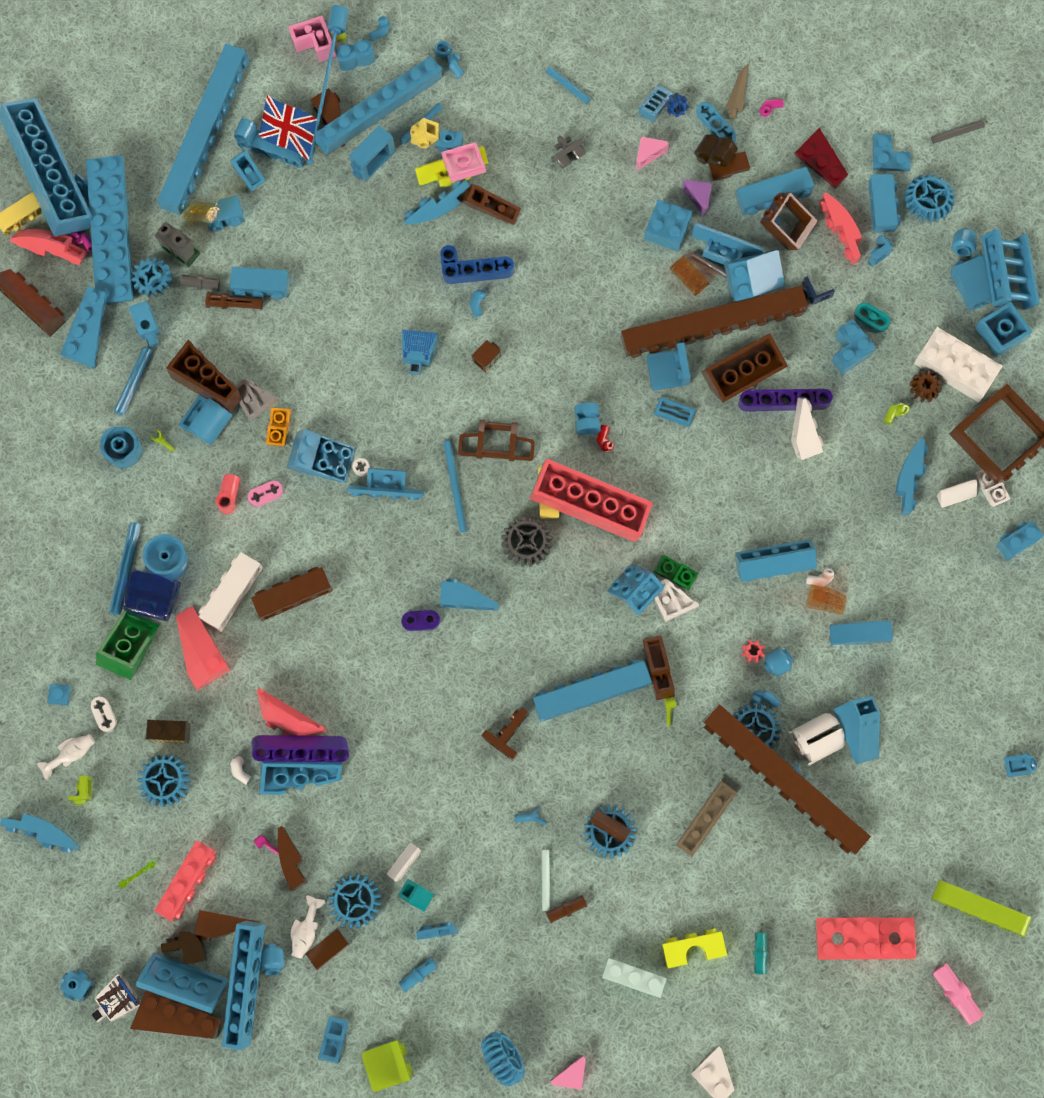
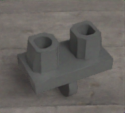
(576, 148)

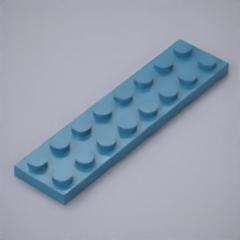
(110, 228)

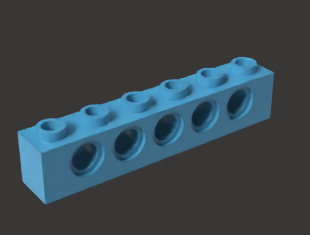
(243, 985)

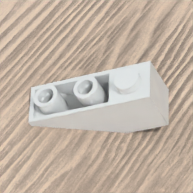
(804, 433)

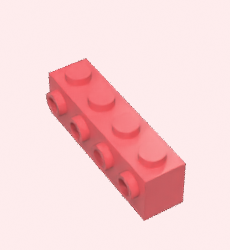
(185, 881)

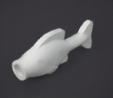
(71, 750)
(303, 932)

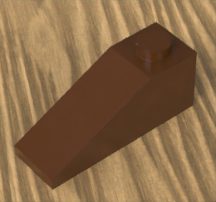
(331, 107)
(490, 204)
(216, 925)

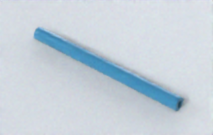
(455, 486)

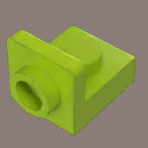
(84, 788)

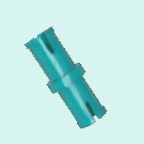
(760, 953)

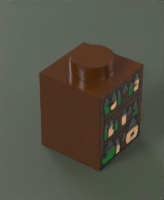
(486, 355)

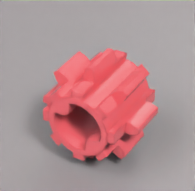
(747, 648)

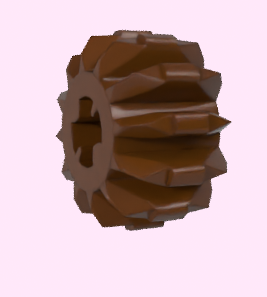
(931, 392)

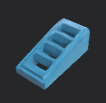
(652, 115)

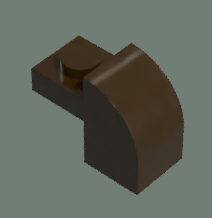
(192, 947)

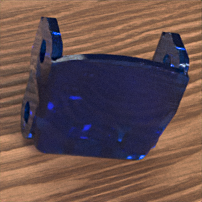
(151, 595)

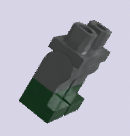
(177, 244)

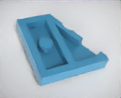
(444, 929)

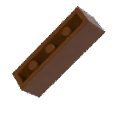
(291, 593)

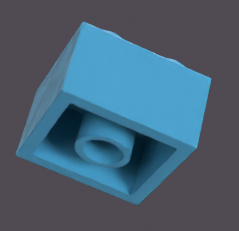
(668, 225)
(1003, 329)

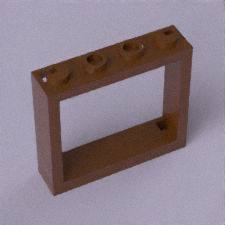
(1023, 411)

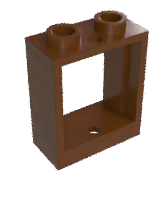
(801, 230)

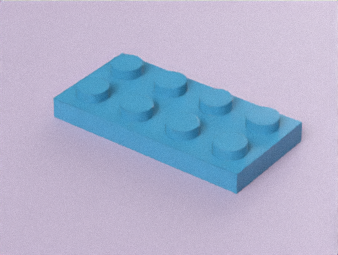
(182, 982)

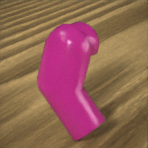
(769, 105)
(82, 239)

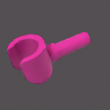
(260, 841)

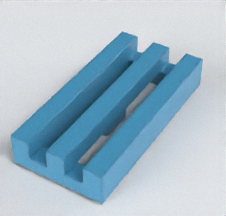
(672, 411)

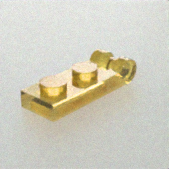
(201, 212)

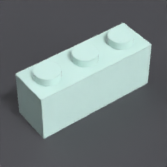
(634, 978)

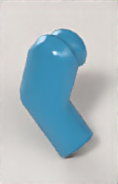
(382, 29)
(475, 300)
(767, 696)

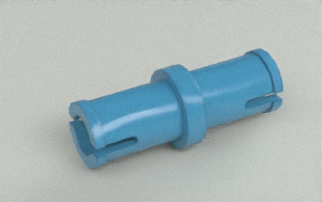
(418, 974)

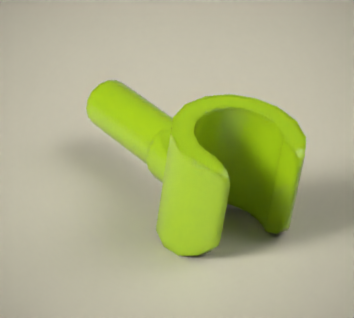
(160, 439)
(669, 704)

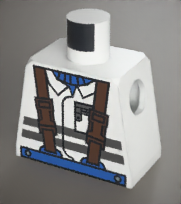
(116, 1000)

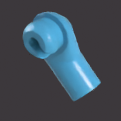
(454, 67)

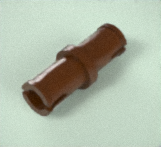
(566, 909)

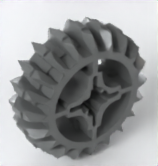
(539, 529)

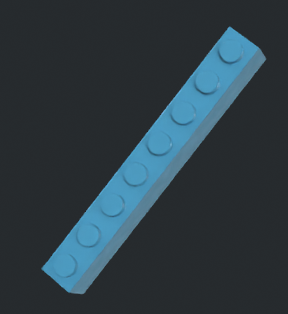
(378, 105)

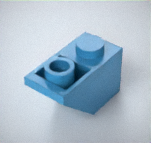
(229, 214)

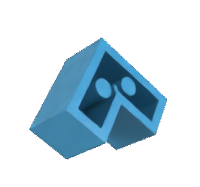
(856, 347)

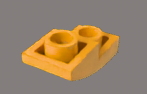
(278, 427)

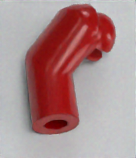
(602, 439)

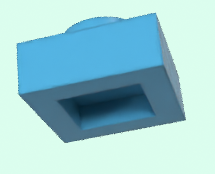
(59, 694)

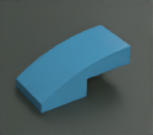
(333, 1040)

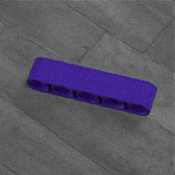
(776, 403)
(299, 748)

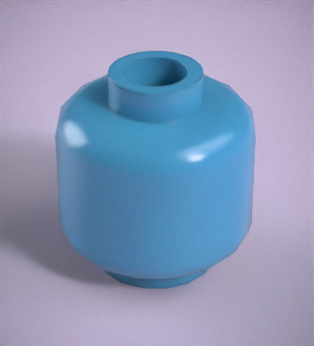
(964, 242)
(778, 661)
(272, 960)

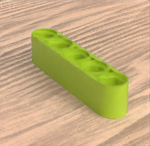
(981, 907)

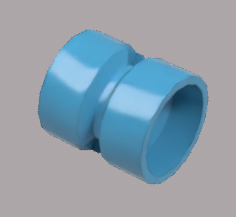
(587, 418)

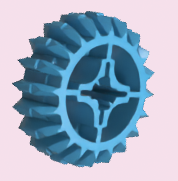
(917, 204)
(755, 719)
(163, 771)
(606, 849)
(350, 909)
(503, 1058)

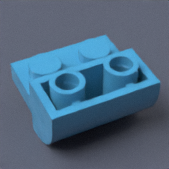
(205, 419)

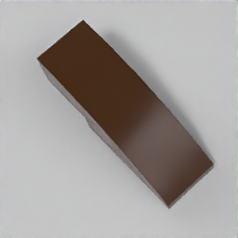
(658, 668)
(289, 860)

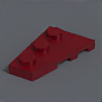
(822, 159)

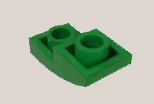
(675, 572)

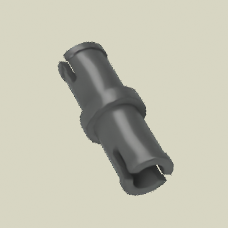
(200, 282)

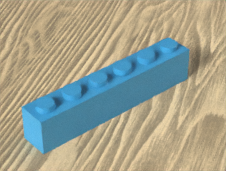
(591, 691)

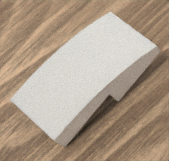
(993, 492)

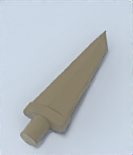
(736, 99)

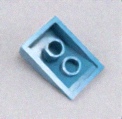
(754, 275)

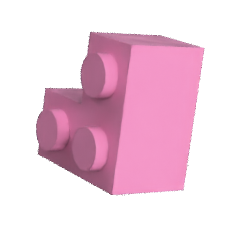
(312, 34)

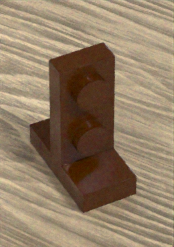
(506, 734)

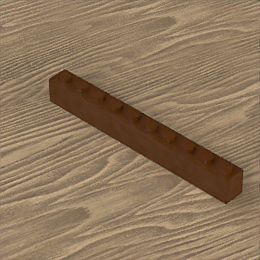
(714, 321)
(786, 779)

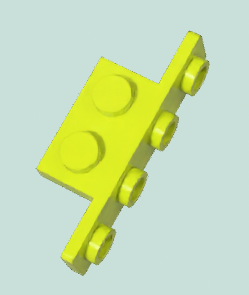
(437, 171)

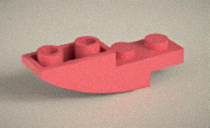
(840, 221)
(43, 241)

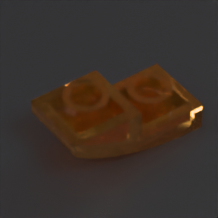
(689, 275)

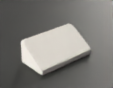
(957, 493)
(404, 862)

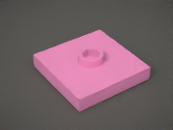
(463, 162)

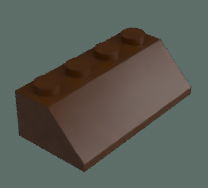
(31, 303)
(744, 368)

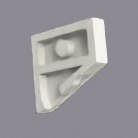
(673, 601)
(714, 1075)

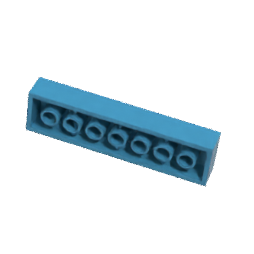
(45, 167)

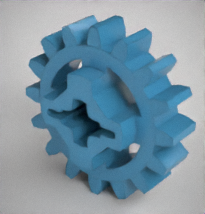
(146, 271)

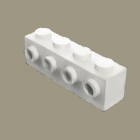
(230, 592)

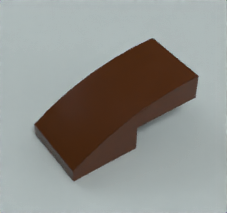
(738, 164)

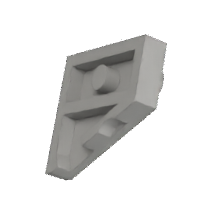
(254, 398)

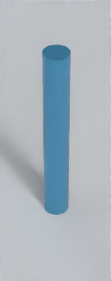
(568, 85)
(429, 116)

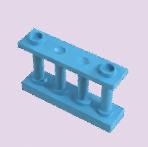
(997, 270)

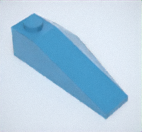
(279, 776)

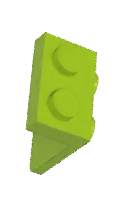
(387, 1065)

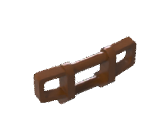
(496, 454)

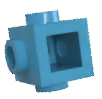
(82, 988)

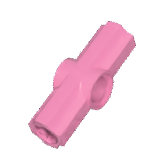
(958, 994)

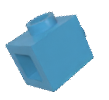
(449, 140)

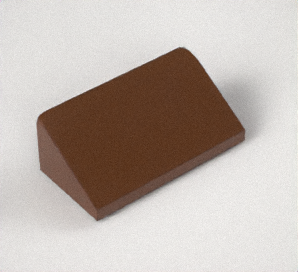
(610, 826)
(327, 949)

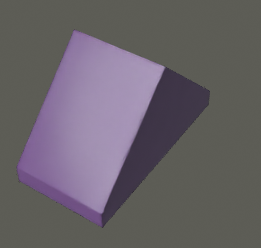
(698, 193)

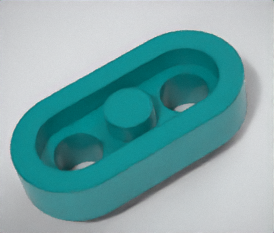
(872, 317)

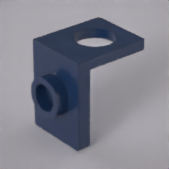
(810, 293)

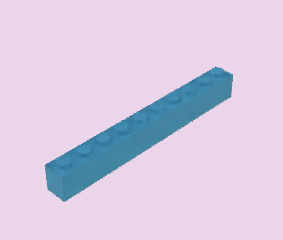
(203, 129)

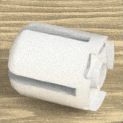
(822, 747)

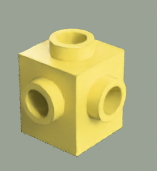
(424, 133)

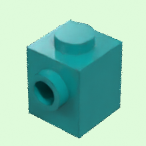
(416, 895)

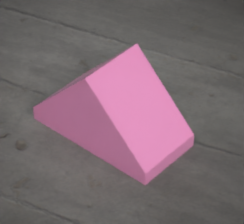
(650, 150)
(572, 1075)

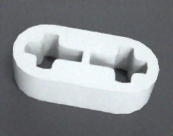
(99, 716)

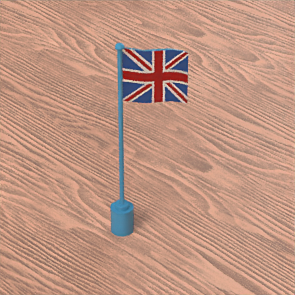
(290, 126)

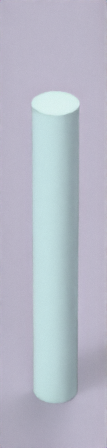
(545, 880)

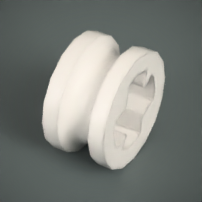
(355, 465)

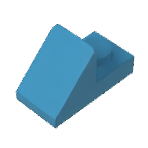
(247, 170)

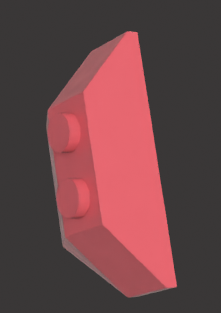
(286, 718)

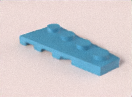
(86, 328)

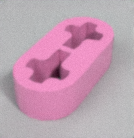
(263, 489)

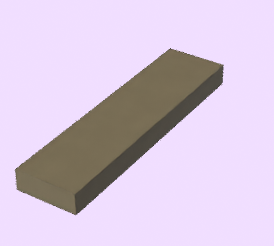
(706, 818)

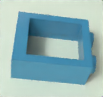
(372, 153)

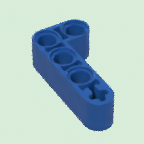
(477, 266)

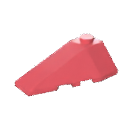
(200, 652)

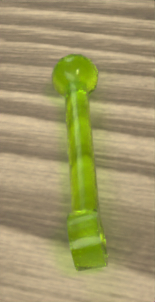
(122, 884)

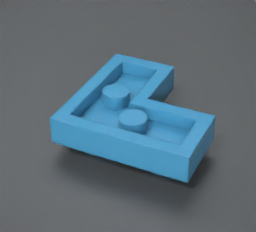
(885, 158)

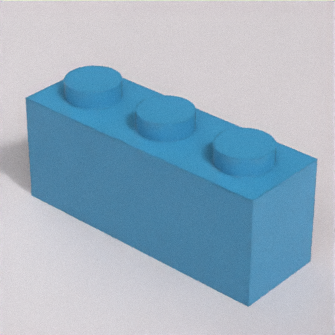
(883, 203)
(259, 282)

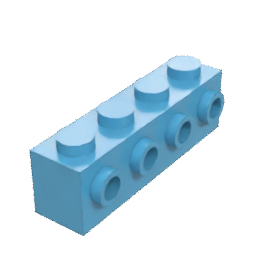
(761, 194)
(776, 560)

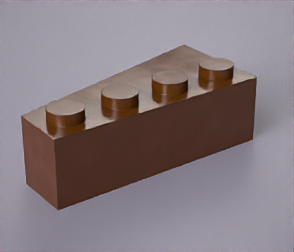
(201, 376)
(173, 1017)

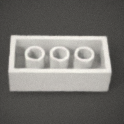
(958, 364)

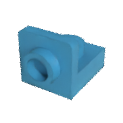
(881, 253)
(1020, 765)

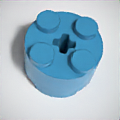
(130, 451)

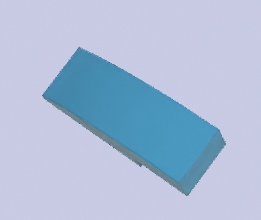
(861, 633)

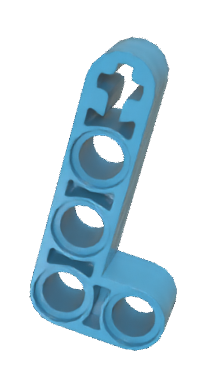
(248, 137)

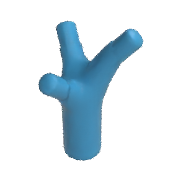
(530, 816)

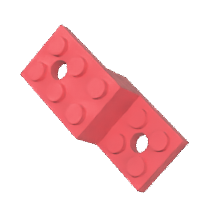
(865, 938)

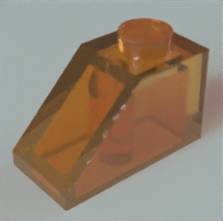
(825, 599)

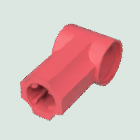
(228, 493)

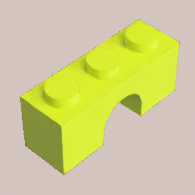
(711, 943)

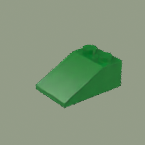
(126, 644)

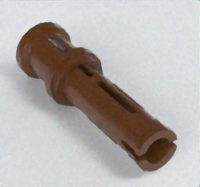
(223, 301)

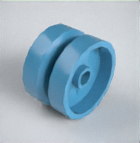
(166, 557)

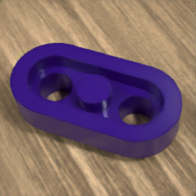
(420, 620)

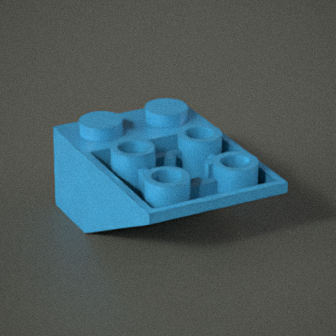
(320, 456)
(861, 728)

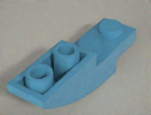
(431, 209)
(911, 469)
(47, 832)

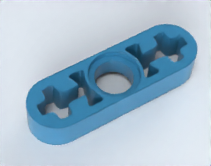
(717, 117)

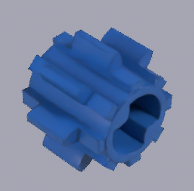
(677, 105)

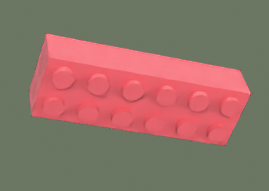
(591, 500)

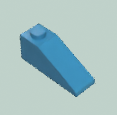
(458, 595)

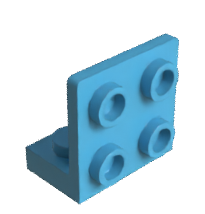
(669, 368)
(636, 588)

